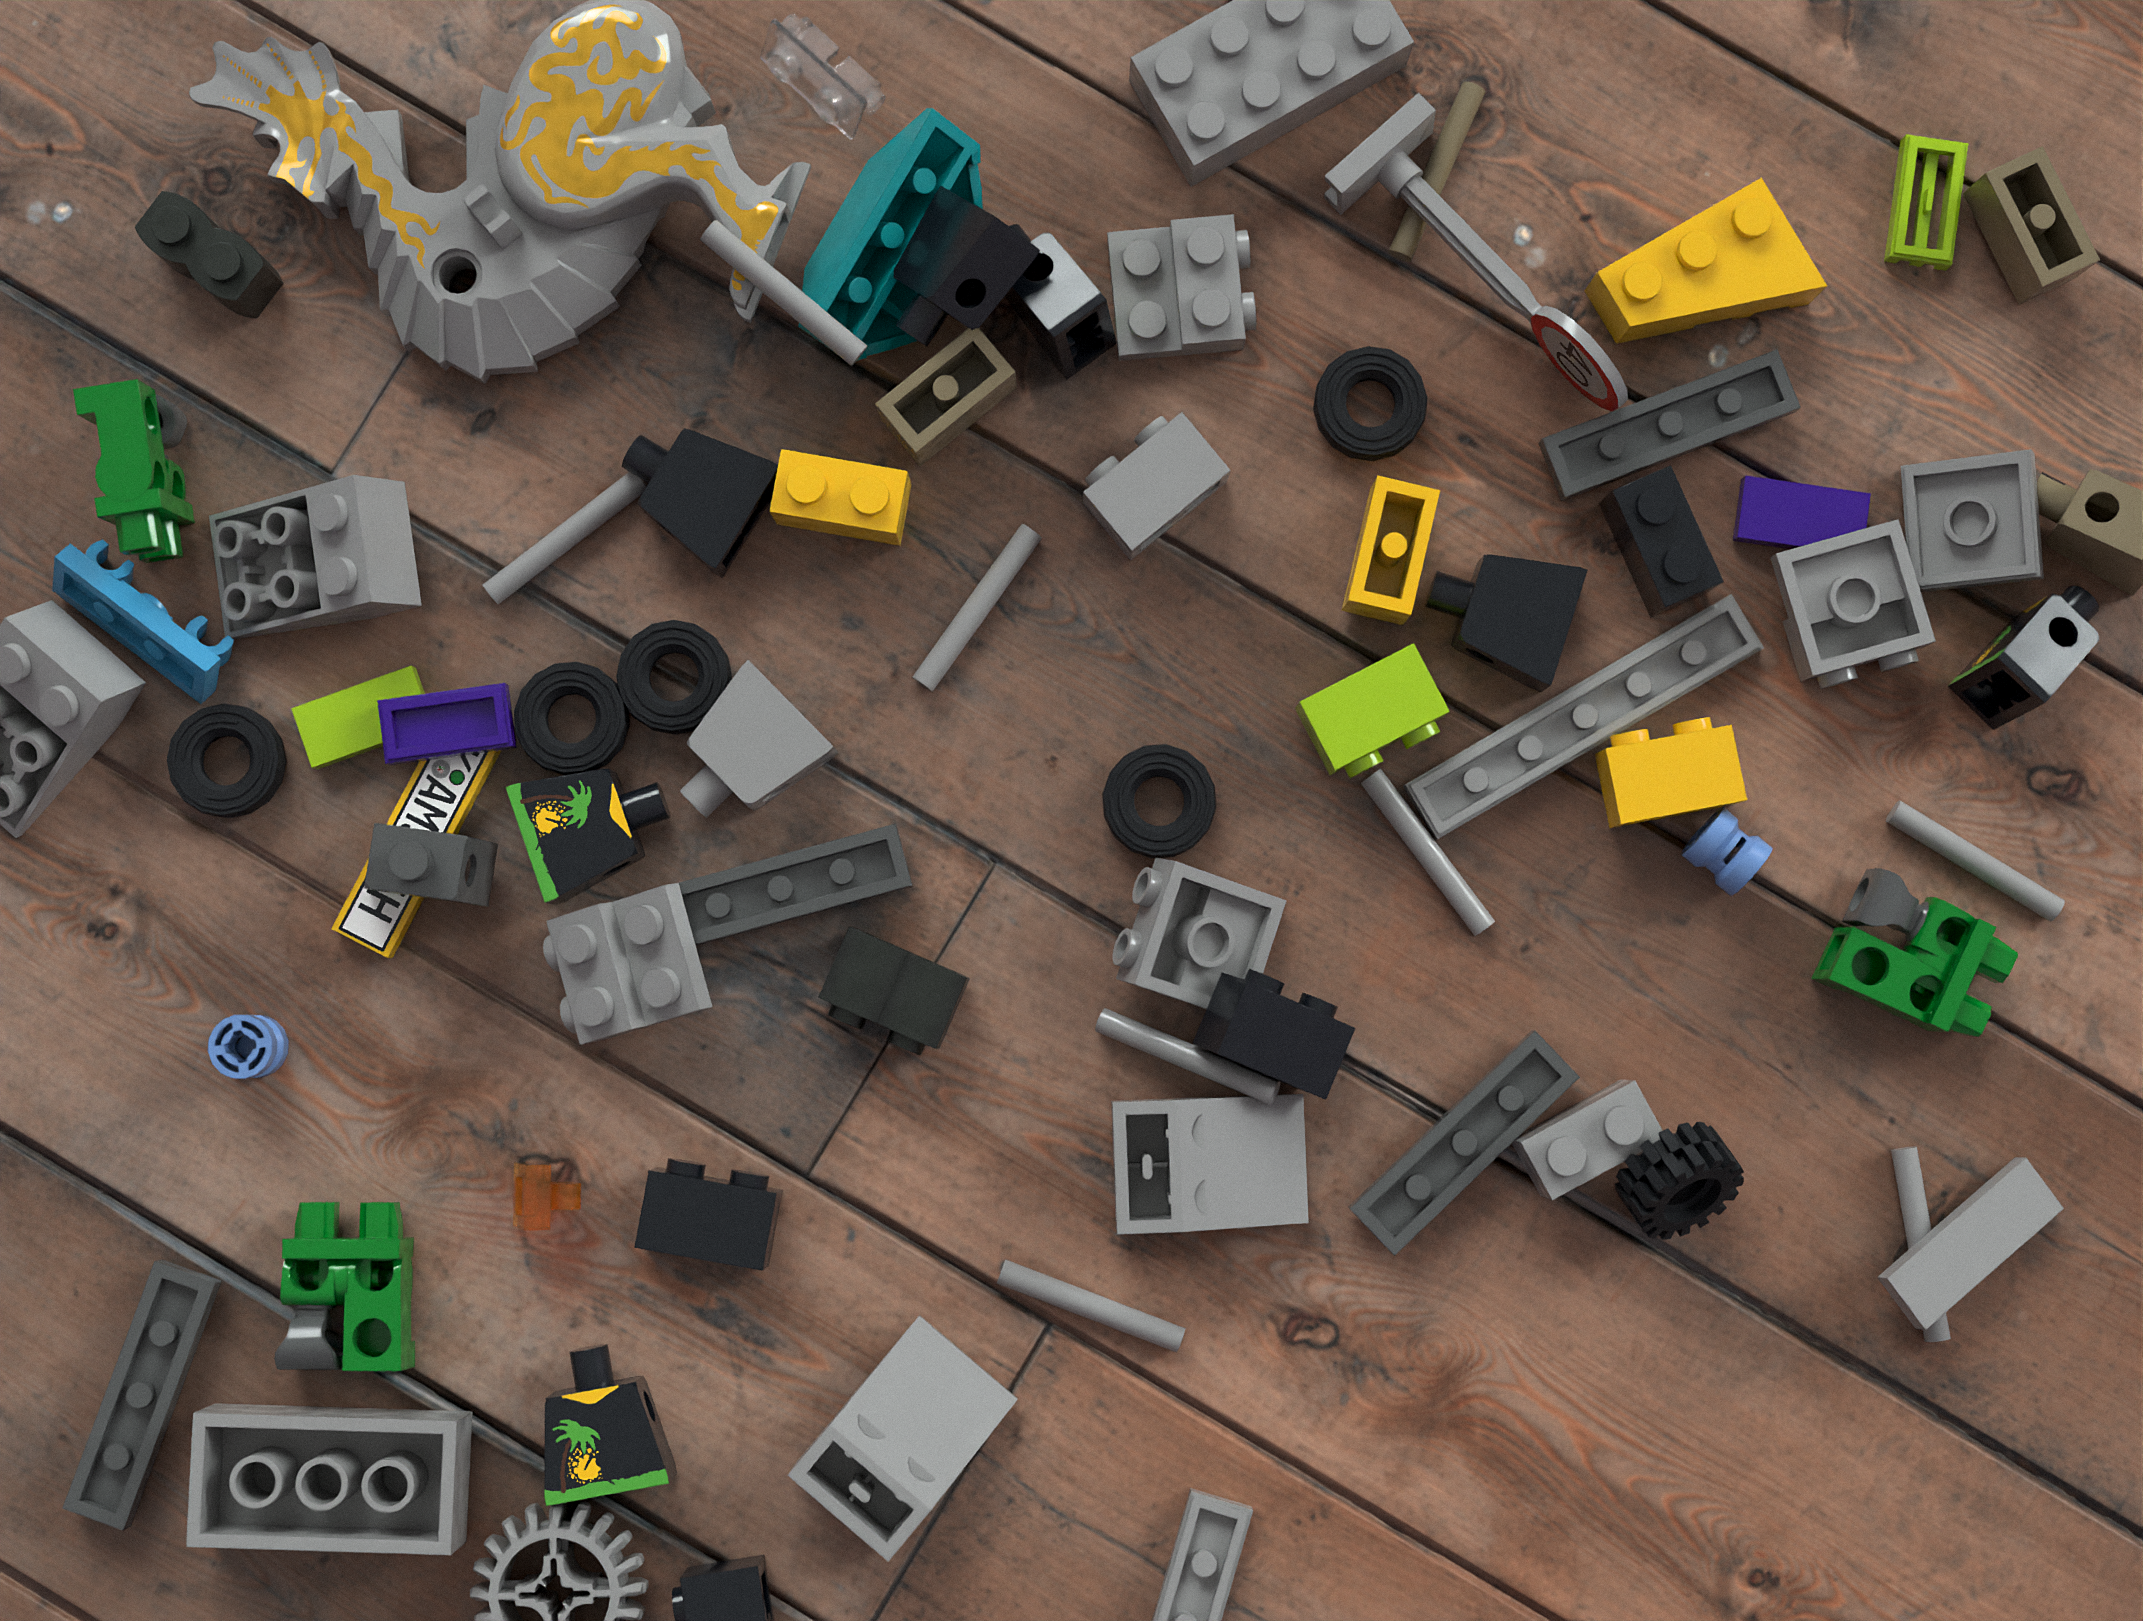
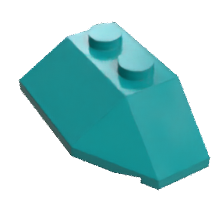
(858, 253)

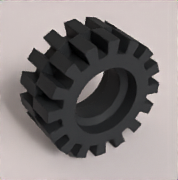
(1679, 1180)

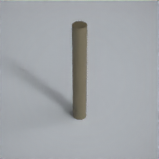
(1439, 166)

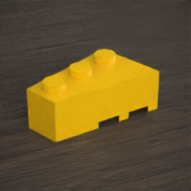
(1708, 269)

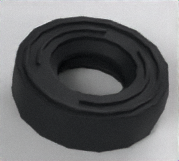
(1372, 365)
(641, 656)
(534, 707)
(188, 752)
(1167, 763)

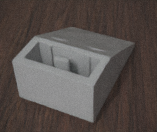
(315, 557)
(56, 707)
(1208, 1163)
(902, 1438)

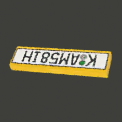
(433, 800)

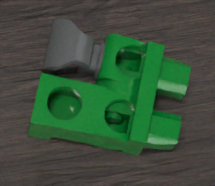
(139, 481)
(1932, 970)
(363, 1274)

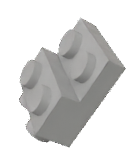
(1180, 288)
(1852, 604)
(1193, 931)
(626, 964)

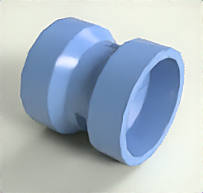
(1714, 843)
(262, 1045)

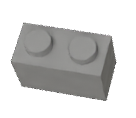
(1154, 483)
(1587, 1138)

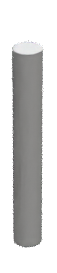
(783, 292)
(564, 537)
(977, 607)
(1427, 852)
(1975, 861)
(1188, 1056)
(1916, 1217)
(1091, 1306)

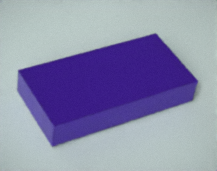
(1796, 513)
(446, 724)

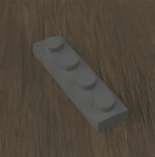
(1669, 425)
(795, 884)
(1463, 1142)
(142, 1394)

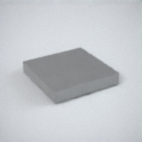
(1973, 520)

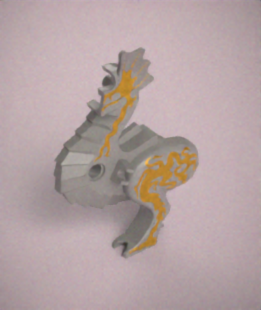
(555, 189)

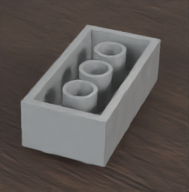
(1262, 73)
(329, 1479)

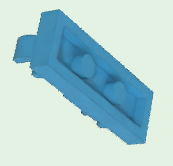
(139, 620)

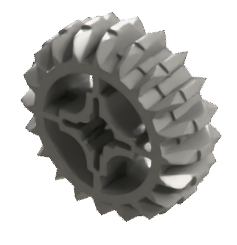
(560, 1556)

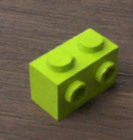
(1373, 710)

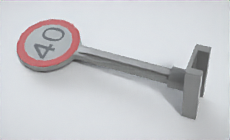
(1386, 160)

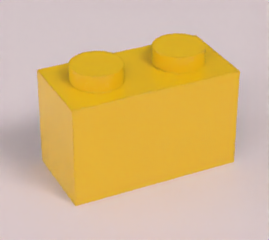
(840, 497)
(1390, 550)
(1670, 774)

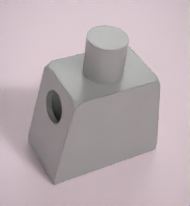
(752, 745)

